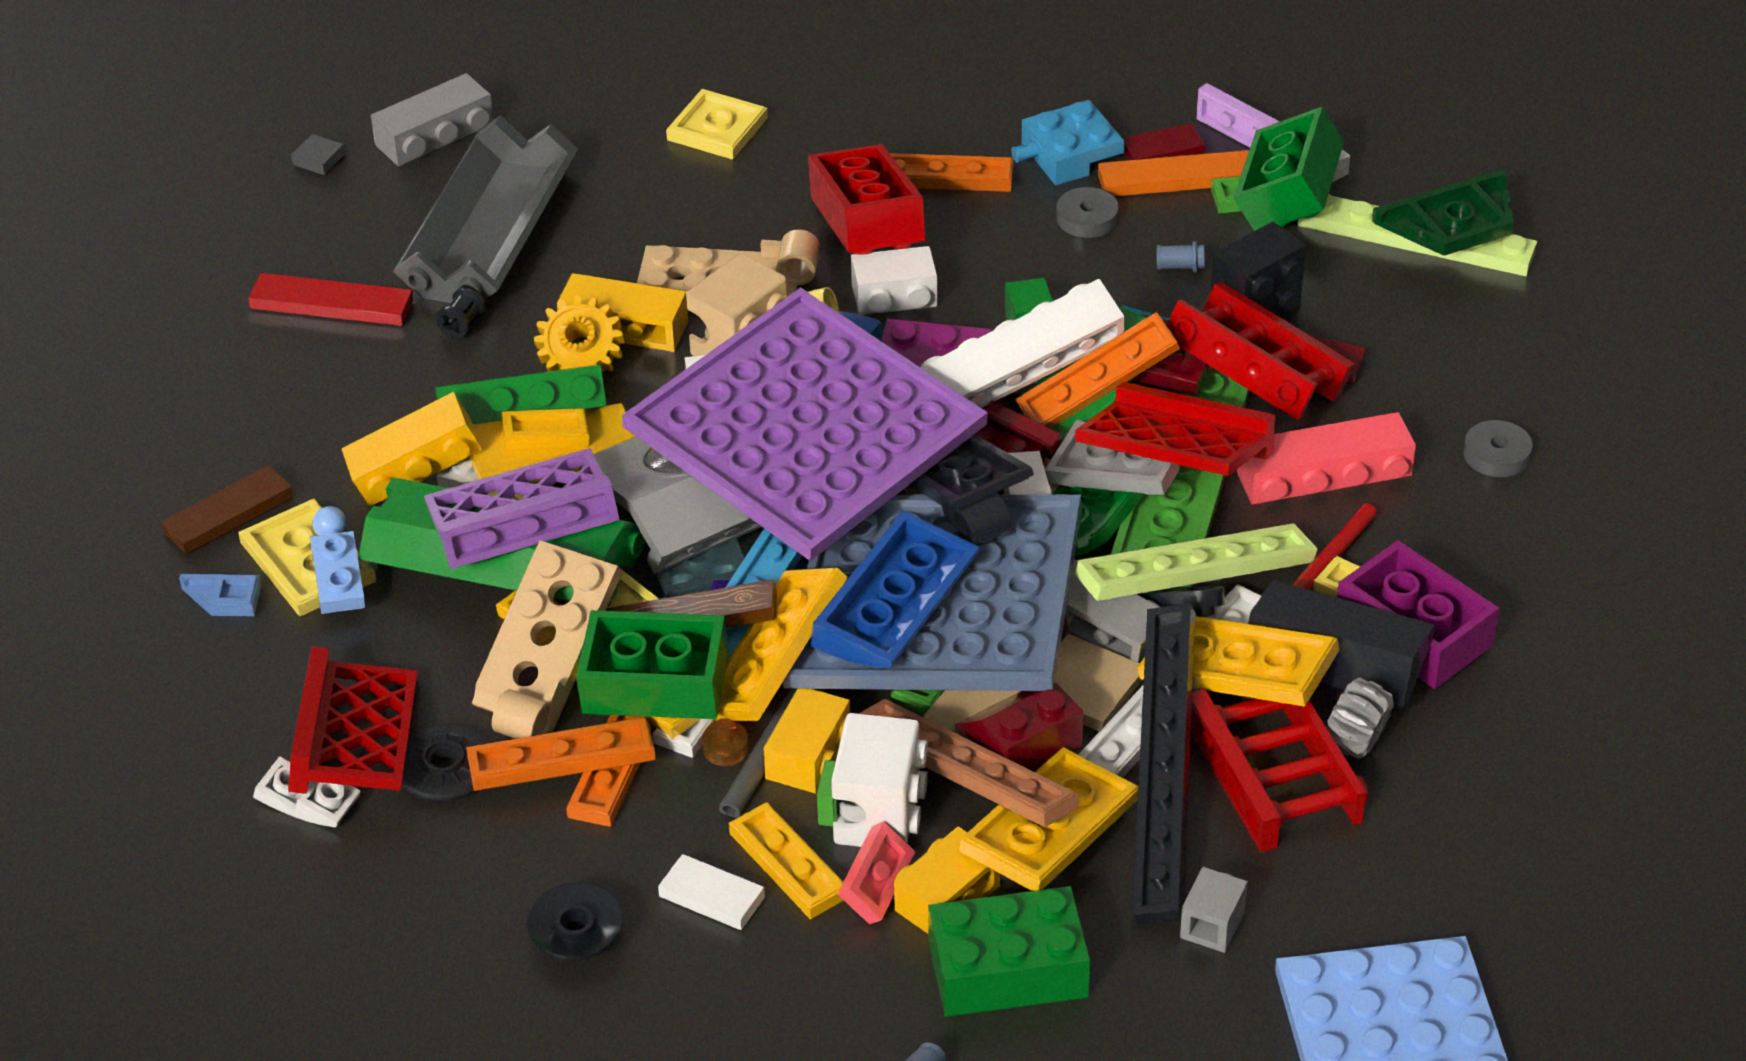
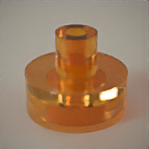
(725, 742)

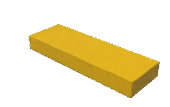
(787, 860)

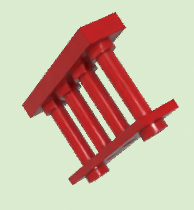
(1259, 350)
(1247, 784)

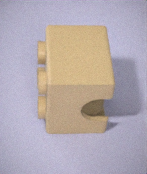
(732, 300)

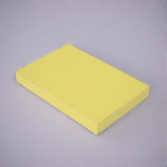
(285, 555)

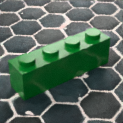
(535, 391)

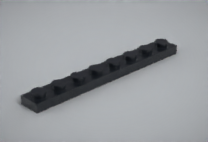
(1164, 765)

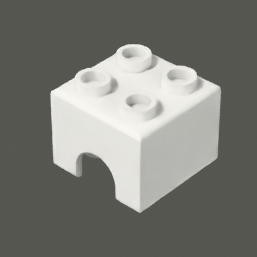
(878, 777)

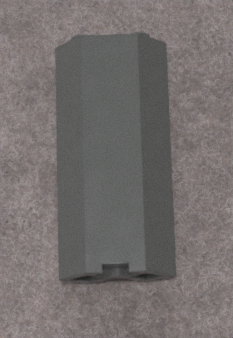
(485, 212)

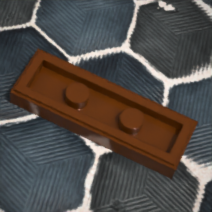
(227, 509)

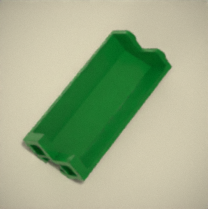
(406, 538)

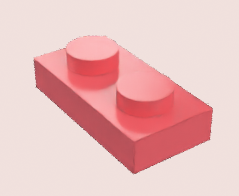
(872, 875)

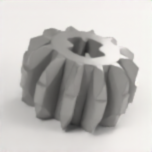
(1360, 717)

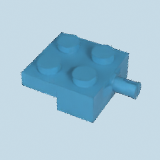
(1068, 141)

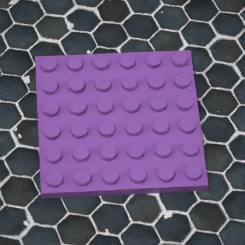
(805, 422)

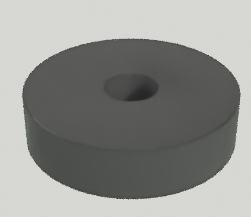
(1087, 212)
(1497, 448)

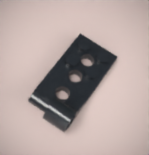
(968, 488)

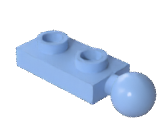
(335, 562)

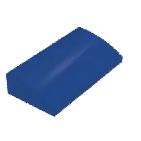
(892, 593)

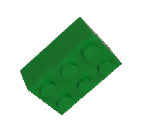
(1289, 169)
(653, 664)
(1008, 951)

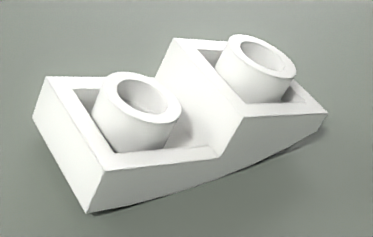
(322, 804)

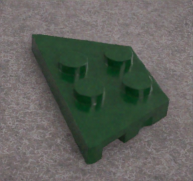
(1452, 215)

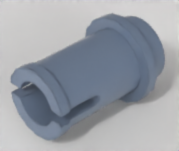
(1181, 257)

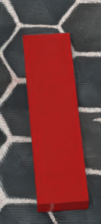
(331, 299)

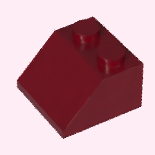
(1027, 726)

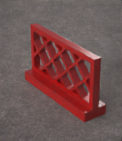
(1180, 429)
(312, 739)

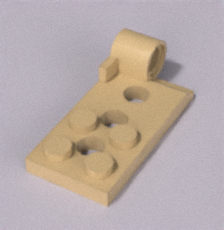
(792, 257)
(537, 707)

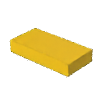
(545, 428)

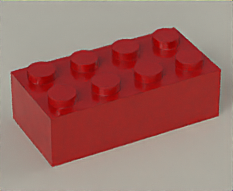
(866, 199)

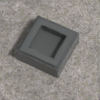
(318, 154)

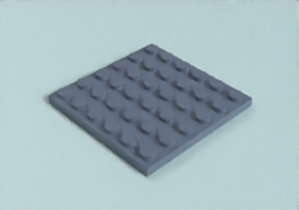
(994, 625)

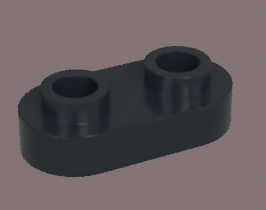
(1202, 598)

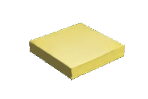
(717, 124)

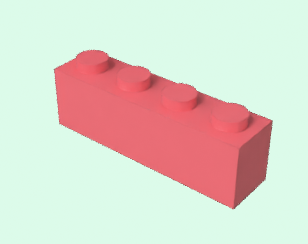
(1330, 458)

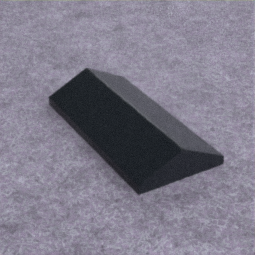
(1370, 640)

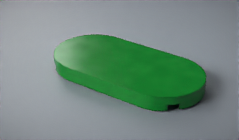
(1100, 514)

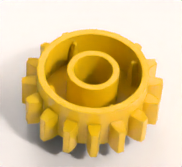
(574, 322)

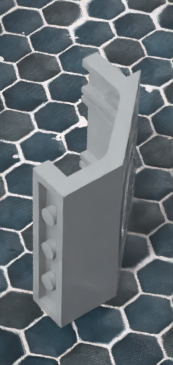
(668, 504)

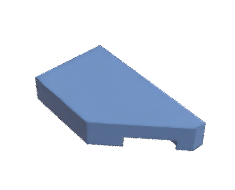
(223, 593)

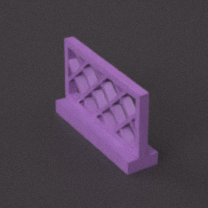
(516, 524)

